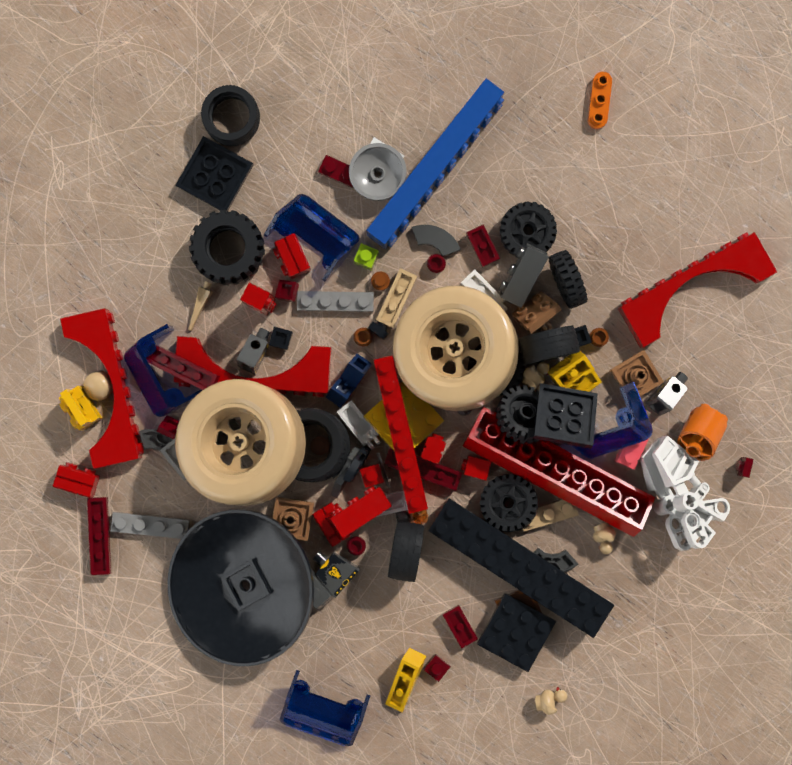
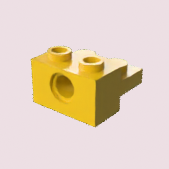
(575, 373)
(80, 418)

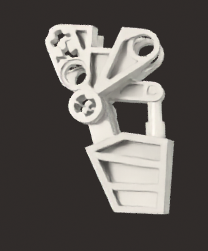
(667, 466)

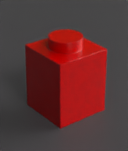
(476, 467)
(371, 475)

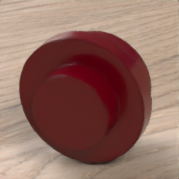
(436, 263)
(356, 545)

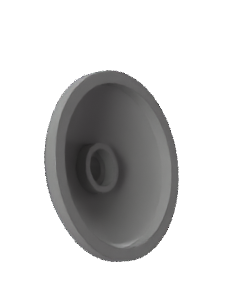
(382, 159)

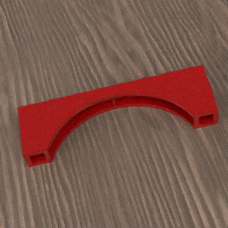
(742, 258)
(308, 375)
(400, 434)
(120, 439)

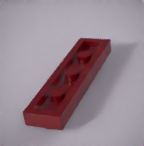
(182, 368)
(430, 471)
(99, 536)

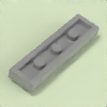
(335, 301)
(149, 525)

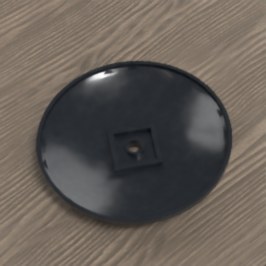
(209, 592)

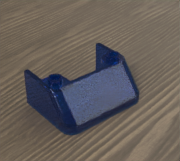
(316, 228)
(159, 401)
(631, 429)
(321, 715)

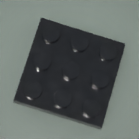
(214, 174)
(565, 416)
(516, 632)

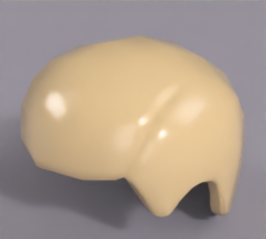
(97, 385)

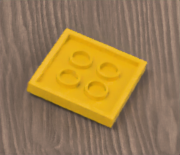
(420, 417)

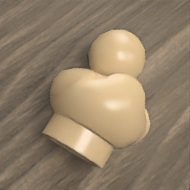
(535, 377)
(603, 534)
(546, 701)

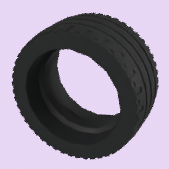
(224, 93)
(548, 345)
(406, 551)

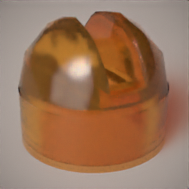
(420, 517)

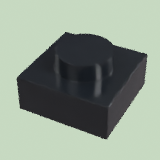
(379, 329)
(583, 335)
(280, 338)

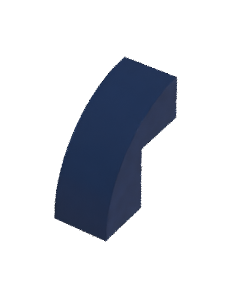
(348, 380)

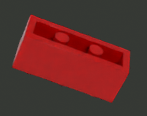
(258, 299)
(359, 511)

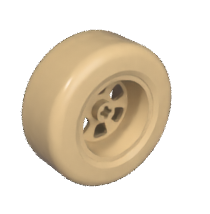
(417, 336)
(201, 456)

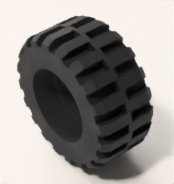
(209, 229)

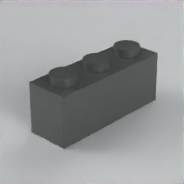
(523, 274)

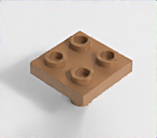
(537, 312)
(638, 370)
(294, 515)

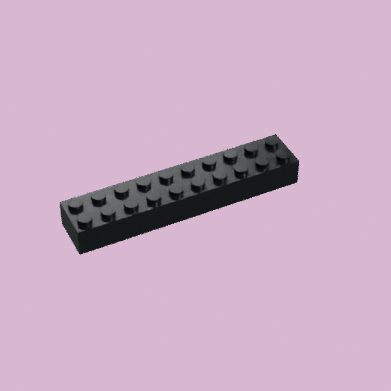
(521, 568)

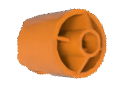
(703, 432)

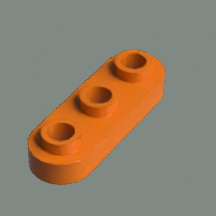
(596, 107)

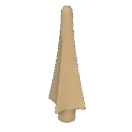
(202, 297)

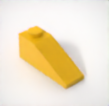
(405, 679)

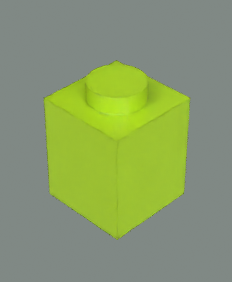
(366, 257)

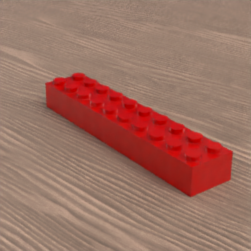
(562, 475)

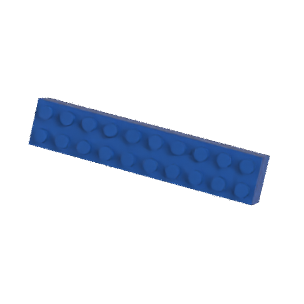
(434, 165)

